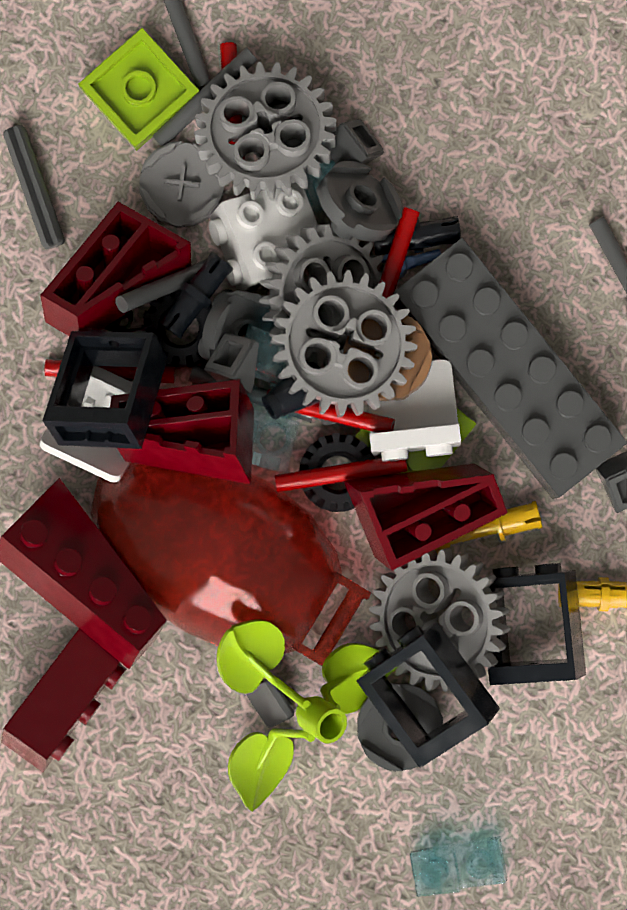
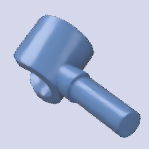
(413, 261)

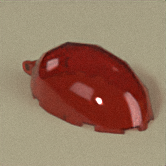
(225, 554)

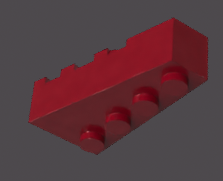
(81, 575)

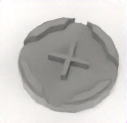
(178, 185)

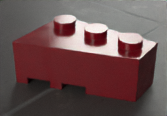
(113, 260)
(198, 431)
(423, 509)
(61, 701)

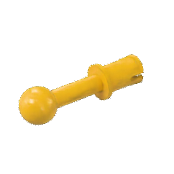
(515, 521)

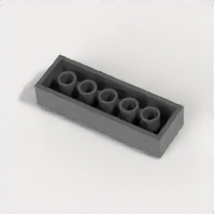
(509, 370)

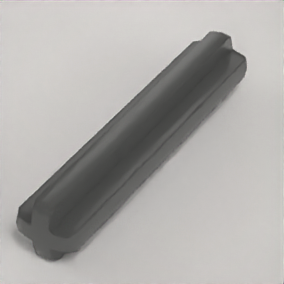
(34, 187)

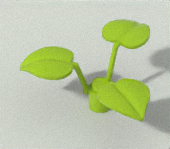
(243, 660)

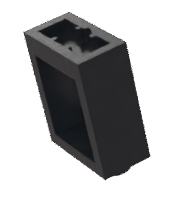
(103, 425)
(541, 670)
(454, 671)

